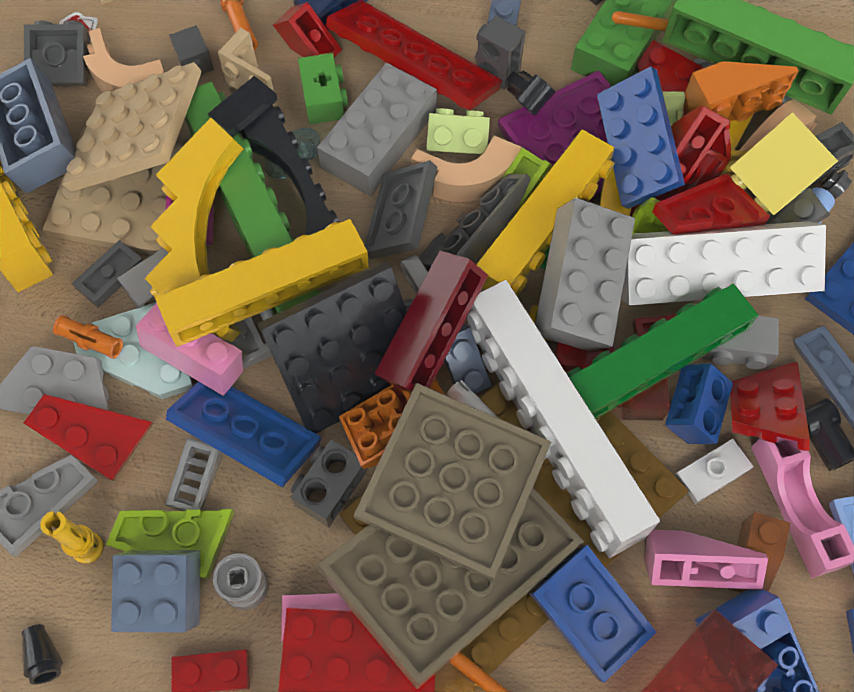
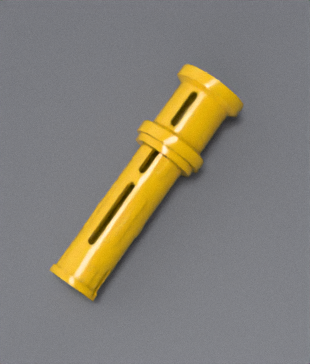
(73, 537)

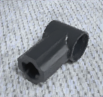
(529, 90)
(827, 435)

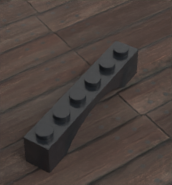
(271, 140)

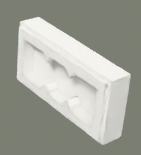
(714, 471)

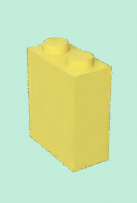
(782, 165)

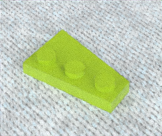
(173, 531)

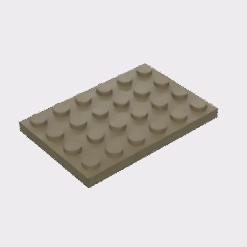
(433, 608)

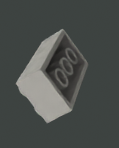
(377, 128)
(584, 276)

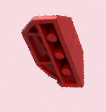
(701, 146)

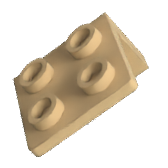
(240, 62)

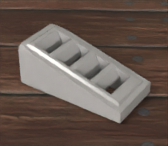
(182, 472)

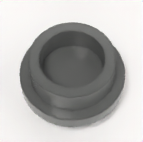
(837, 183)

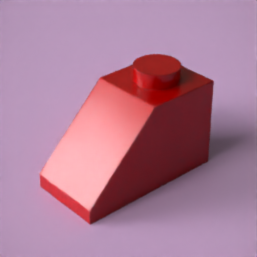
(306, 32)

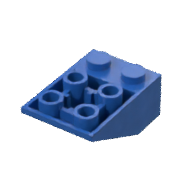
(766, 624)

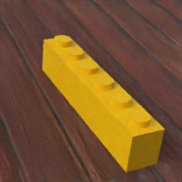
(530, 231)
(262, 282)

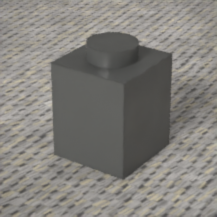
(191, 48)

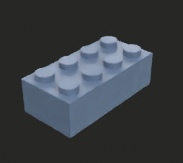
(32, 128)

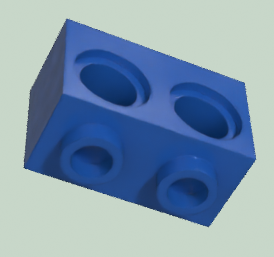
(699, 404)

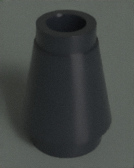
(40, 657)

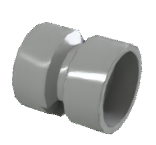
(240, 581)

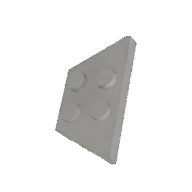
(53, 374)

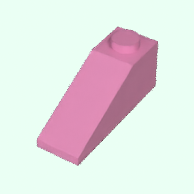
(699, 561)

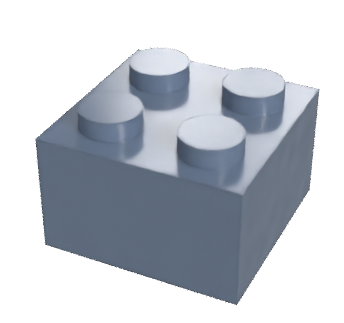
(156, 591)

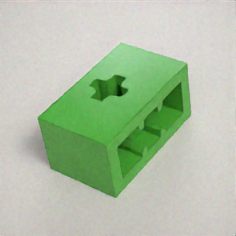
(321, 88)

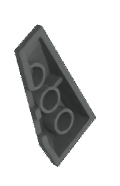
(482, 226)

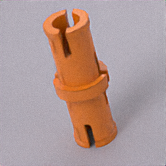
(80, 334)

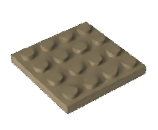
(453, 481)

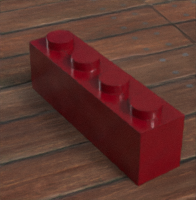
(432, 322)

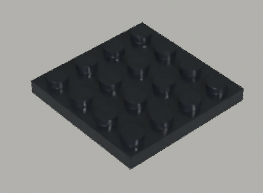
(335, 344)

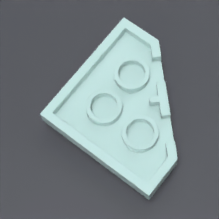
(134, 363)

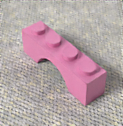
(819, 538)

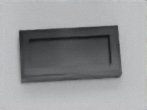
(243, 106)

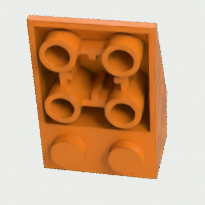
(739, 88)
(374, 420)

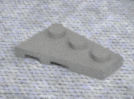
(47, 490)

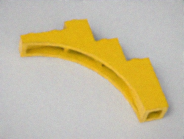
(182, 228)

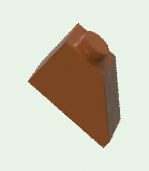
(764, 536)

